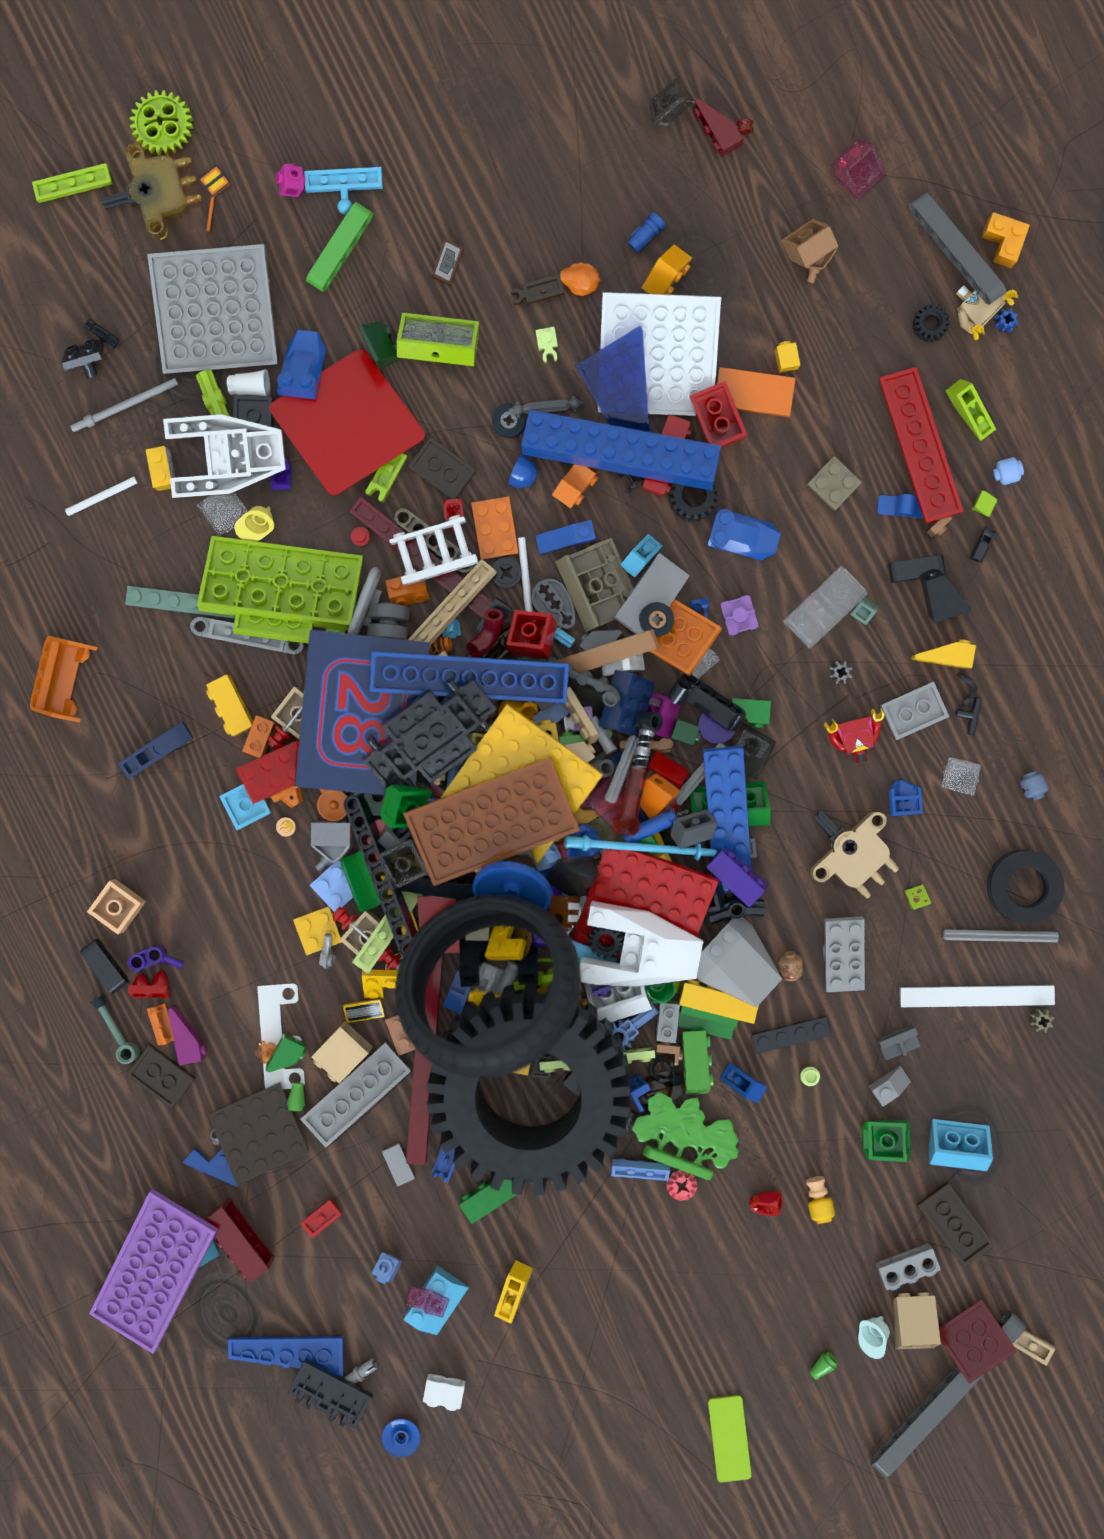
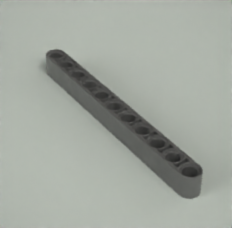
(933, 1409)

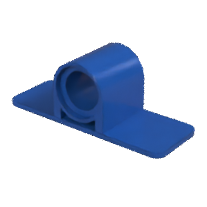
(901, 505)

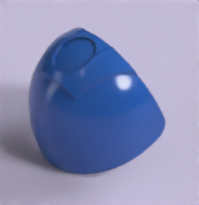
(523, 473)

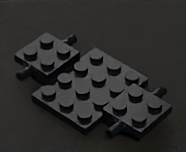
(430, 734)

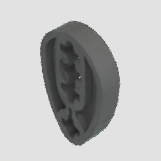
(561, 594)

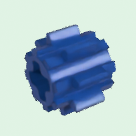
(1011, 320)

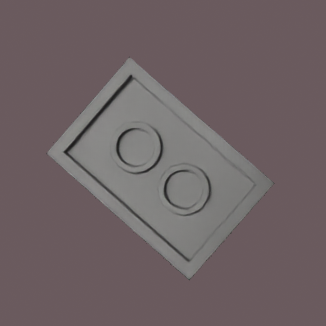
(914, 711)

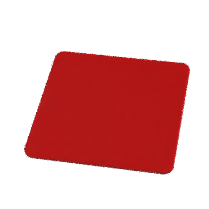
(351, 424)

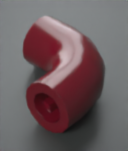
(488, 635)

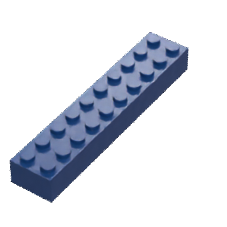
(620, 450)
(497, 677)

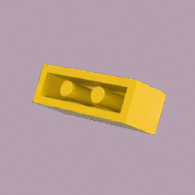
(229, 705)

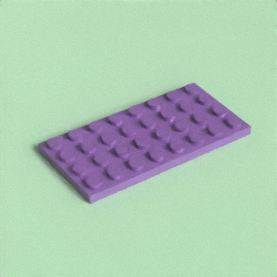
(153, 1271)

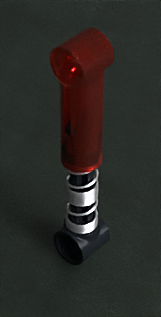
(627, 820)

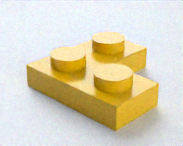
(502, 946)
(376, 981)

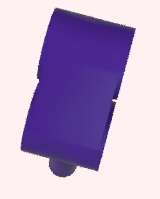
(148, 959)

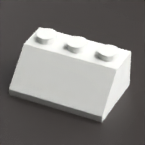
(619, 1002)

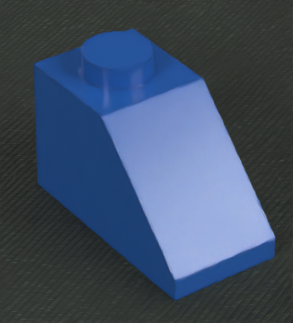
(743, 1083)

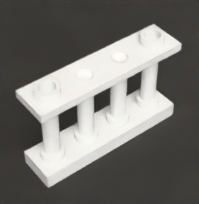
(430, 569)

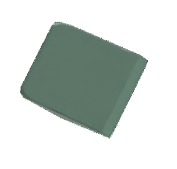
(864, 610)

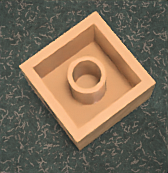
(116, 906)

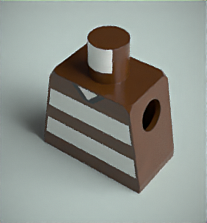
(565, 910)

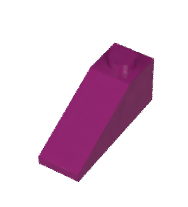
(187, 1041)

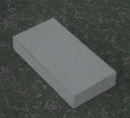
(397, 1164)

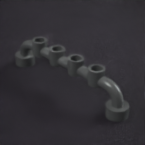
(611, 696)

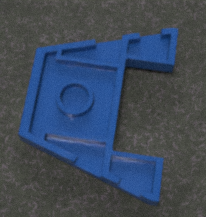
(216, 1167)

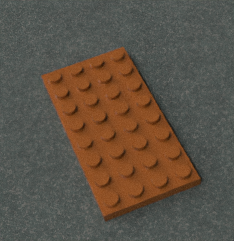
(492, 821)

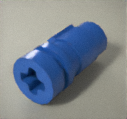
(644, 234)

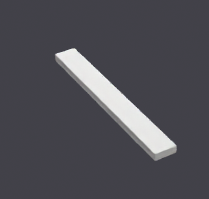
(977, 996)

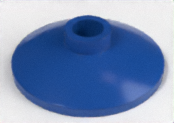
(398, 1445)

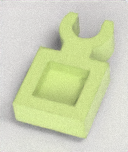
(547, 341)

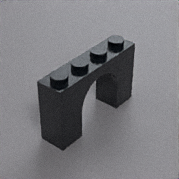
(473, 956)

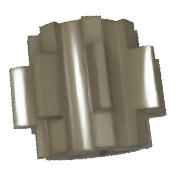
(1036, 1017)

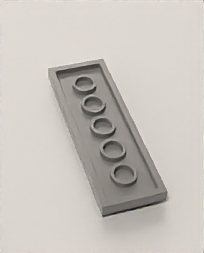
(356, 1094)

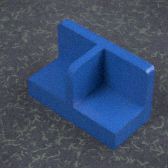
(457, 995)

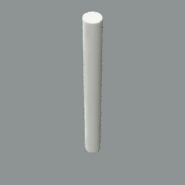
(101, 496)
(525, 574)

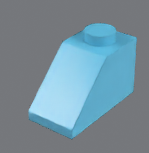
(641, 555)

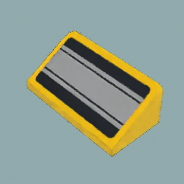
(364, 1010)

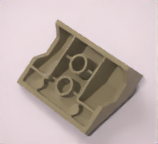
(595, 583)

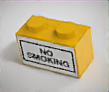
(160, 467)

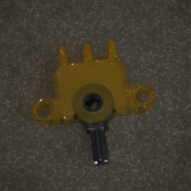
(166, 189)

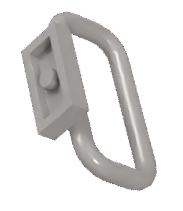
(368, 596)

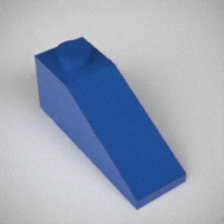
(566, 537)

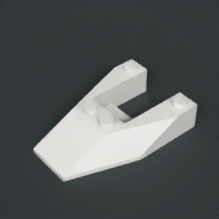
(235, 453)
(651, 950)

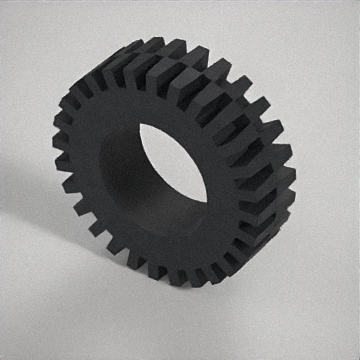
(539, 1151)

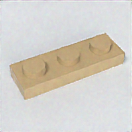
(580, 717)

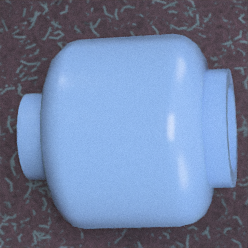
(1008, 471)

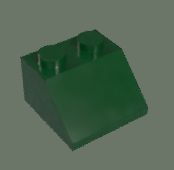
(379, 344)

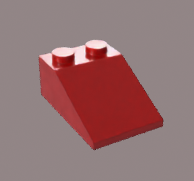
(718, 416)

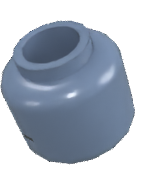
(1034, 785)

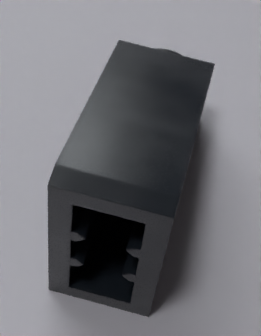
(941, 596)

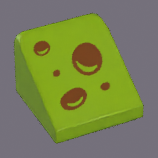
(917, 897)

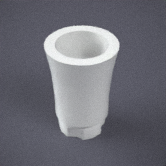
(249, 383)

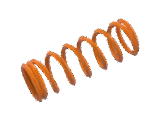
(447, 643)

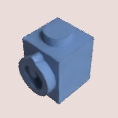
(386, 1267)

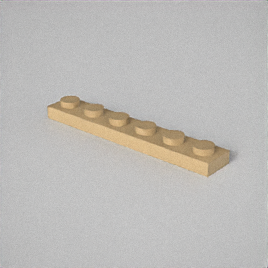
(454, 603)

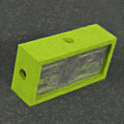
(437, 339)

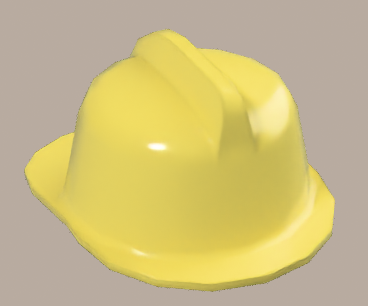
(255, 524)

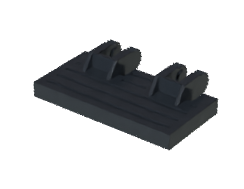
(330, 1392)

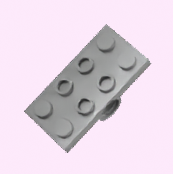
(844, 954)

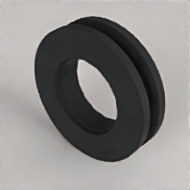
(1051, 895)

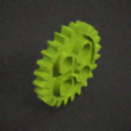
(160, 105)

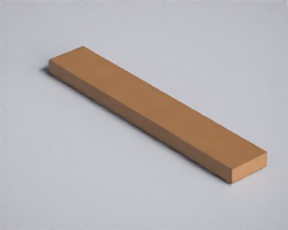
(612, 651)

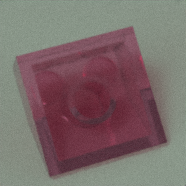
(859, 168)

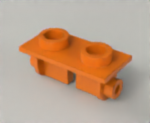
(161, 1024)

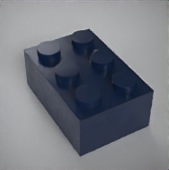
(634, 698)

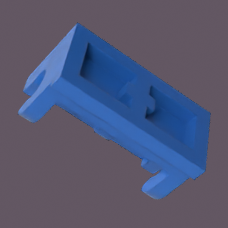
(444, 1165)

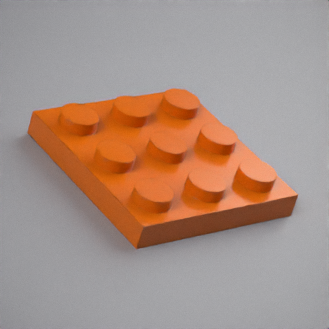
(687, 639)

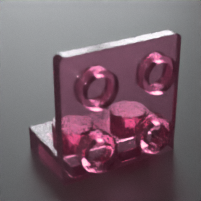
(597, 802)

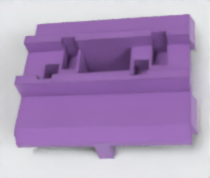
(739, 615)

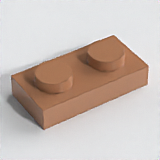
(398, 1035)

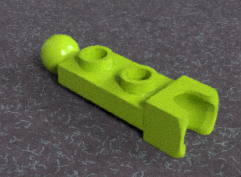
(386, 477)

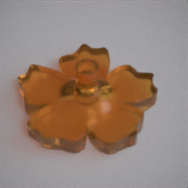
(265, 1051)

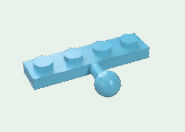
(343, 181)

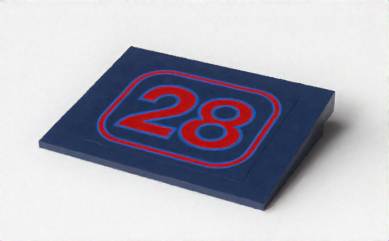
(343, 713)

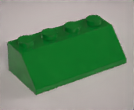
(757, 803)

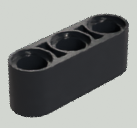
(913, 568)
(104, 966)

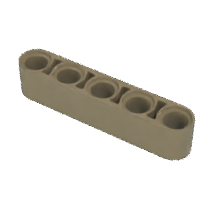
(413, 522)

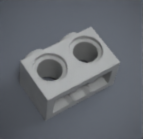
(667, 1021)

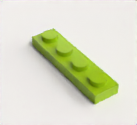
(72, 183)

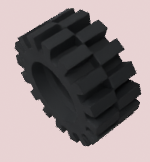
(936, 312)
(606, 950)

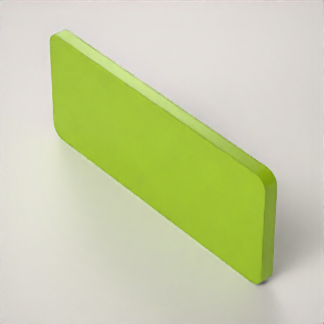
(729, 1438)

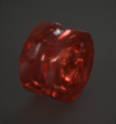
(745, 126)

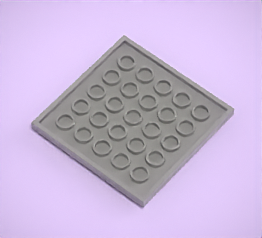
(213, 308)

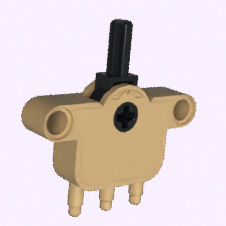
(863, 859)

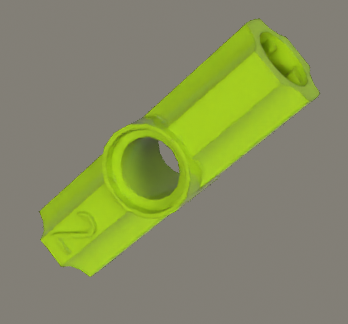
(212, 394)

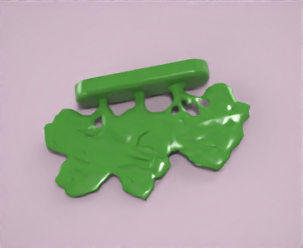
(685, 1128)

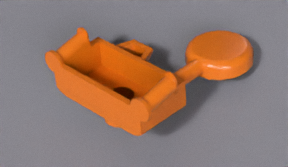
(329, 805)

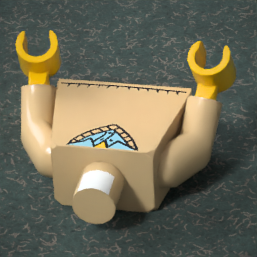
(976, 313)

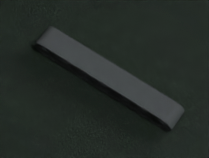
(957, 248)

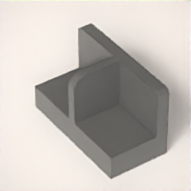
(898, 1042)

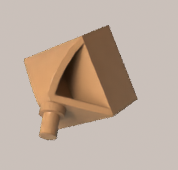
(811, 247)

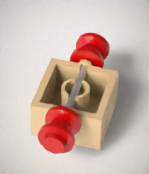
(288, 716)
(360, 932)

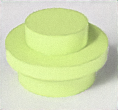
(810, 1076)

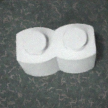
(444, 1392)

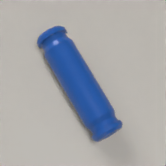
(652, 826)

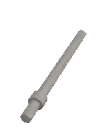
(90, 420)

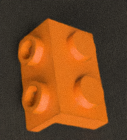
(407, 594)

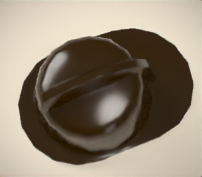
(662, 1087)

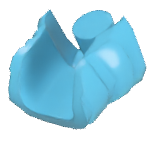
(452, 630)

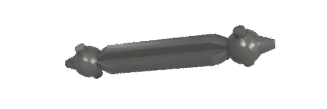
(546, 406)

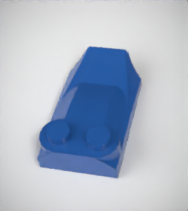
(302, 366)
(743, 535)

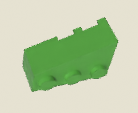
(696, 1062)

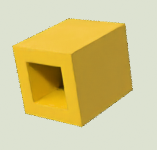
(787, 357)

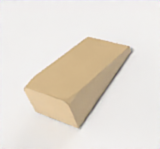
(1035, 1347)

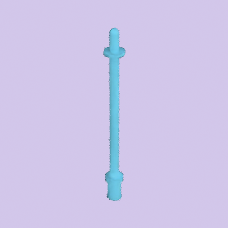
(586, 843)

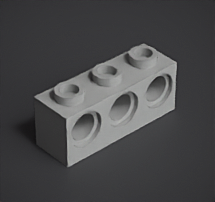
(899, 1262)

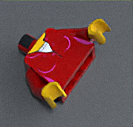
(856, 735)

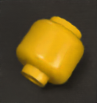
(821, 1209)

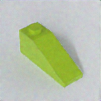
(971, 408)

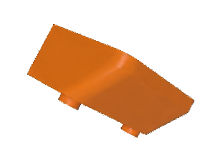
(57, 677)

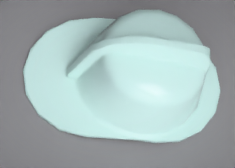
(873, 1337)

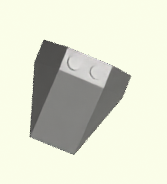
(738, 964)

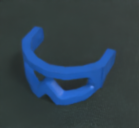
(704, 604)

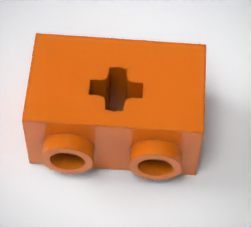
(257, 739)

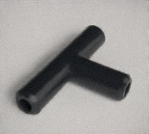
(973, 716)

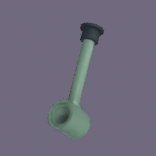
(99, 1004)

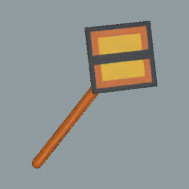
(214, 182)

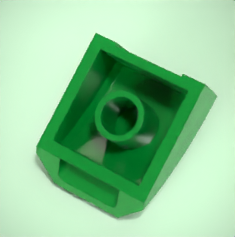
(400, 800)
(887, 1140)

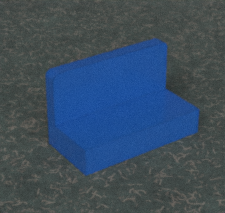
(638, 1087)

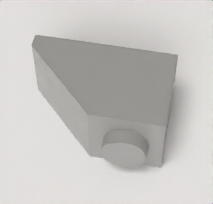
(890, 1086)

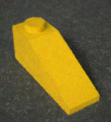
(955, 655)
(513, 1291)

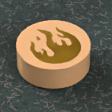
(286, 826)

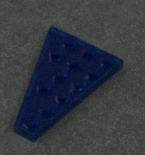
(619, 381)

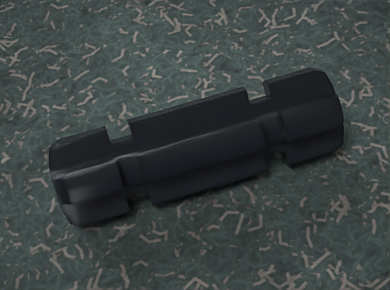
(101, 333)

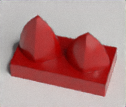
(158, 988)

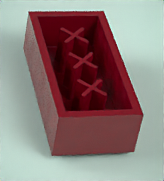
(240, 1241)

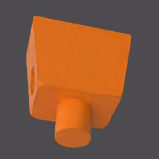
(657, 795)

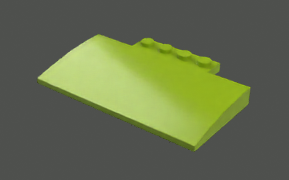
(279, 588)

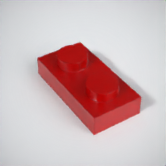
(321, 1218)

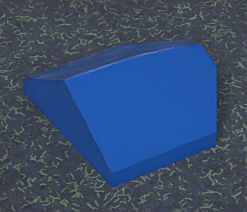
(905, 799)

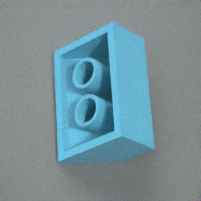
(960, 1145)
(443, 1284)

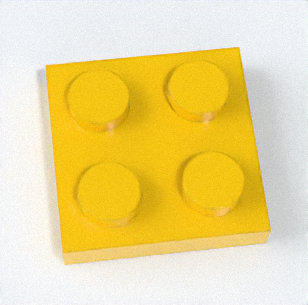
(314, 926)

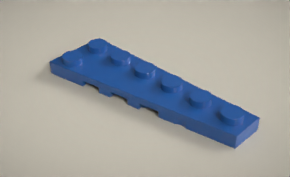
(290, 1351)

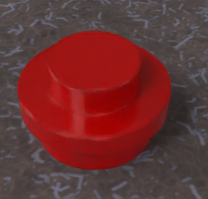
(360, 536)

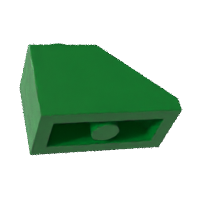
(756, 711)
(286, 1053)

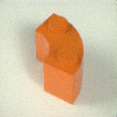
(574, 484)

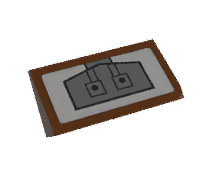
(447, 262)

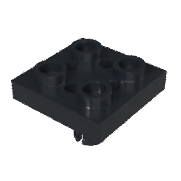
(84, 355)

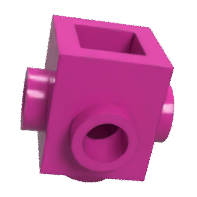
(290, 180)

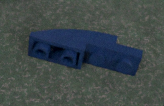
(155, 750)

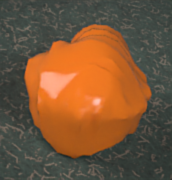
(580, 278)

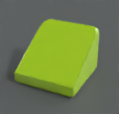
(984, 503)

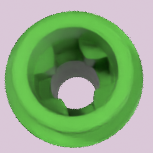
(296, 1098)
(824, 1365)

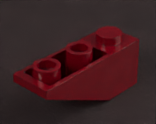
(721, 129)

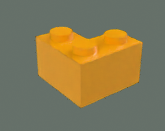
(1008, 234)
(667, 271)

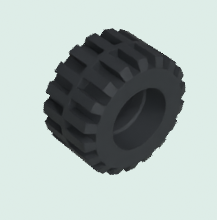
(692, 513)

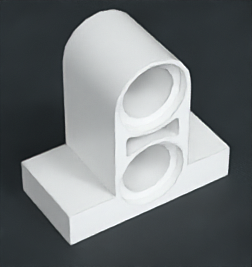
(630, 664)

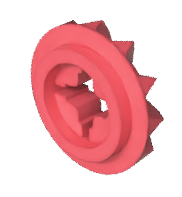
(681, 1176)

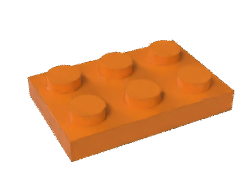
(495, 528)

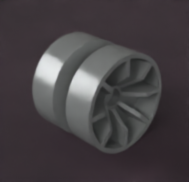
(388, 616)

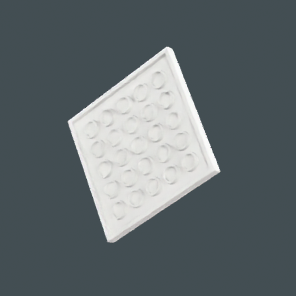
(678, 343)

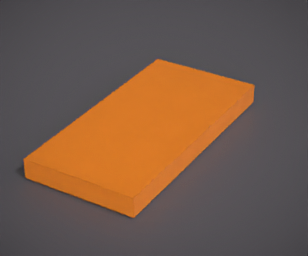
(759, 391)

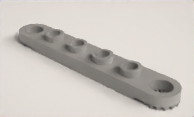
(224, 631)

